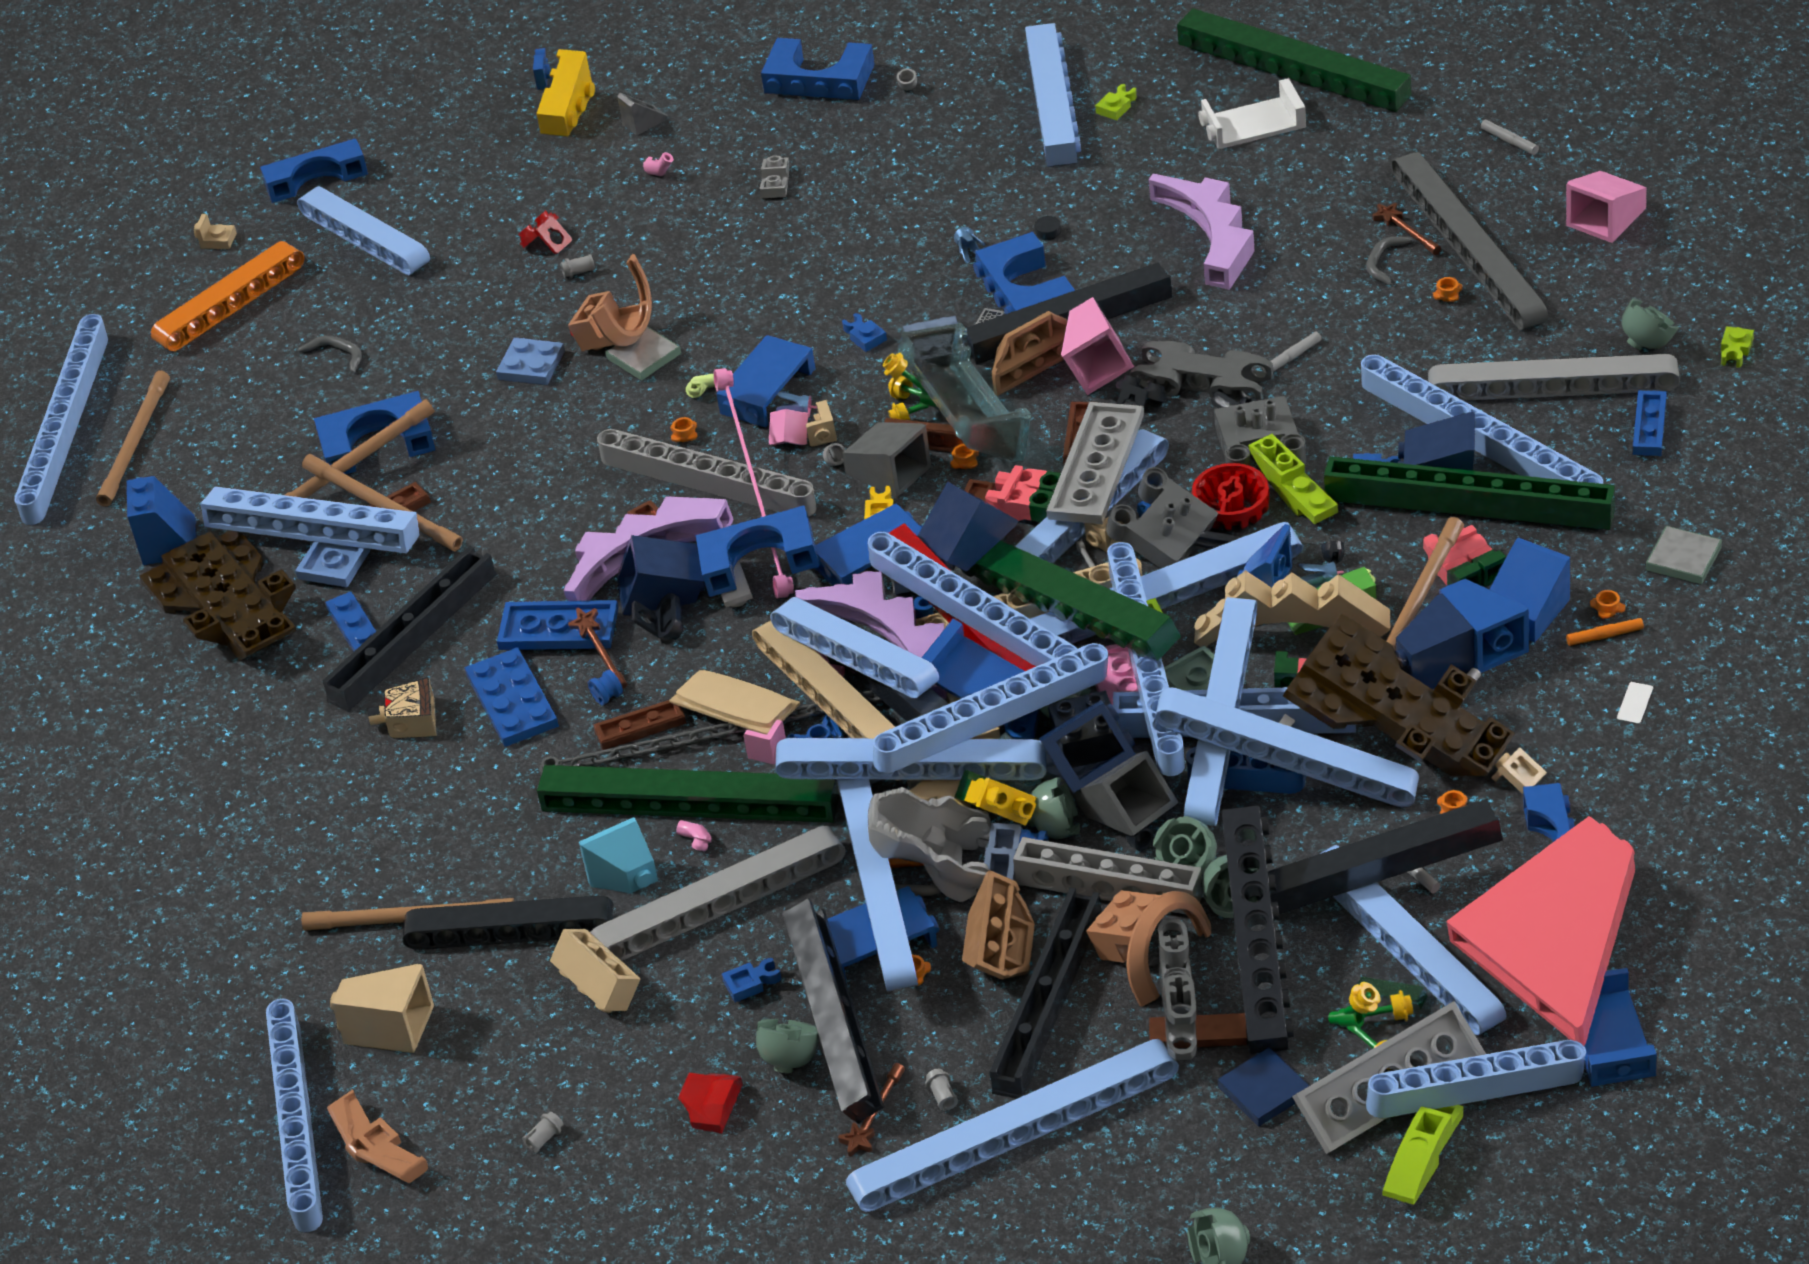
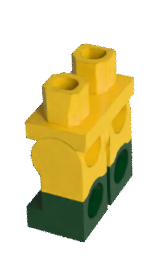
(996, 797)

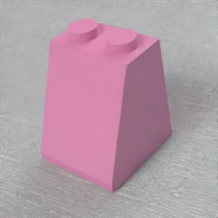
(1603, 204)
(1093, 347)

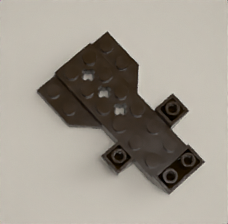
(218, 586)
(1358, 681)

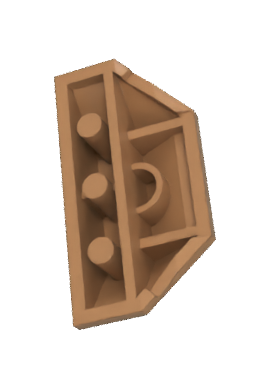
(1028, 351)
(999, 929)

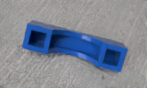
(288, 175)
(1547, 810)

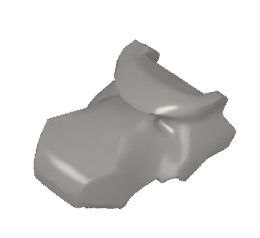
(931, 835)

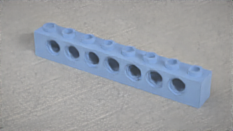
(310, 519)

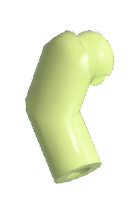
(699, 385)

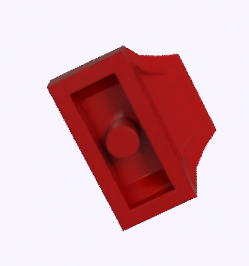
(710, 1099)

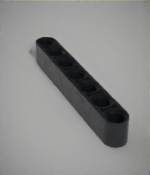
(503, 922)

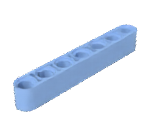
(363, 230)
(855, 647)
(1475, 1078)

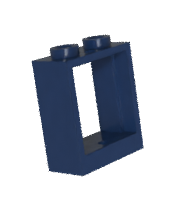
(1062, 764)

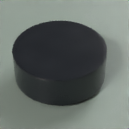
(1047, 227)

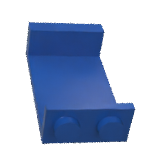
(763, 376)
(848, 550)
(965, 665)
(854, 932)
(1615, 1040)

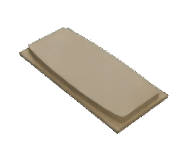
(734, 701)

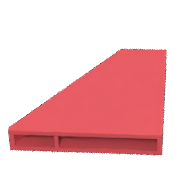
(1553, 925)

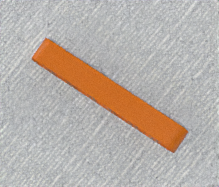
(227, 296)

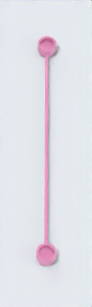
(723, 380)

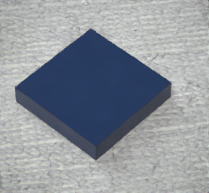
(1262, 1086)

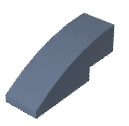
(1002, 847)

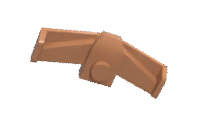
(374, 1142)

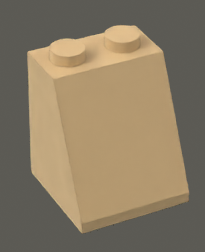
(384, 1008)

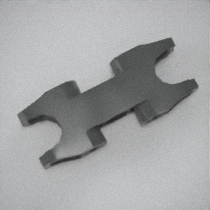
(1184, 369)
(1177, 989)

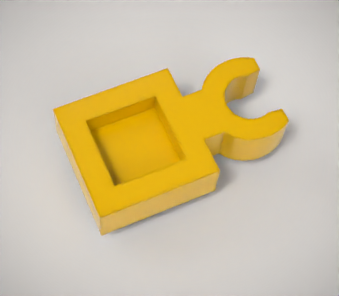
(878, 502)

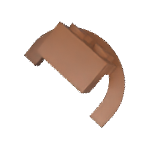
(604, 324)
(1127, 927)

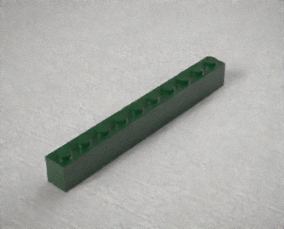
(1294, 60)
(1470, 492)
(1077, 600)
(686, 793)

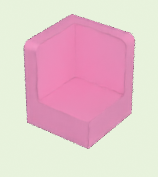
(788, 427)
(763, 746)

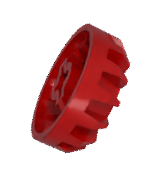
(1230, 486)

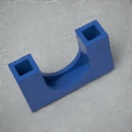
(842, 81)
(1013, 258)
(342, 429)
(723, 547)

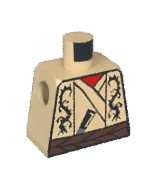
(407, 710)

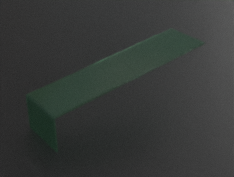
(1391, 988)

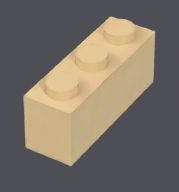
(595, 970)

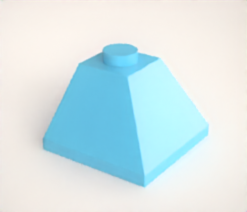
(618, 859)

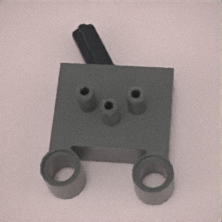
(1245, 423)
(1170, 526)

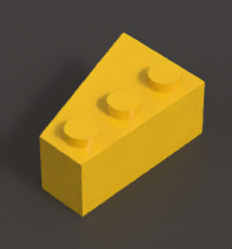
(567, 95)

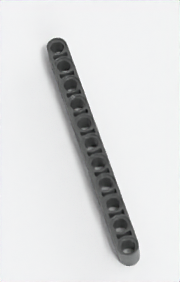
(1469, 241)

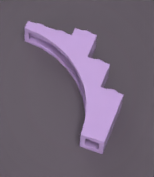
(1222, 222)
(675, 520)
(867, 605)

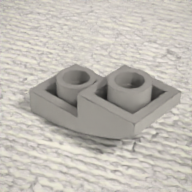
(774, 177)
(742, 593)

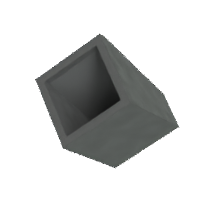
(889, 456)
(1127, 795)

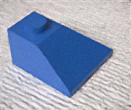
(1273, 559)

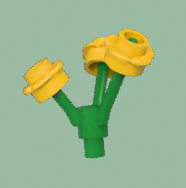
(902, 386)
(1363, 1004)

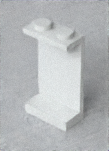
(1256, 119)

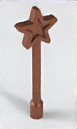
(1392, 214)
(586, 624)
(860, 1137)

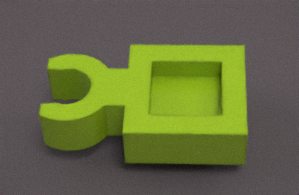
(1116, 104)
(1735, 344)

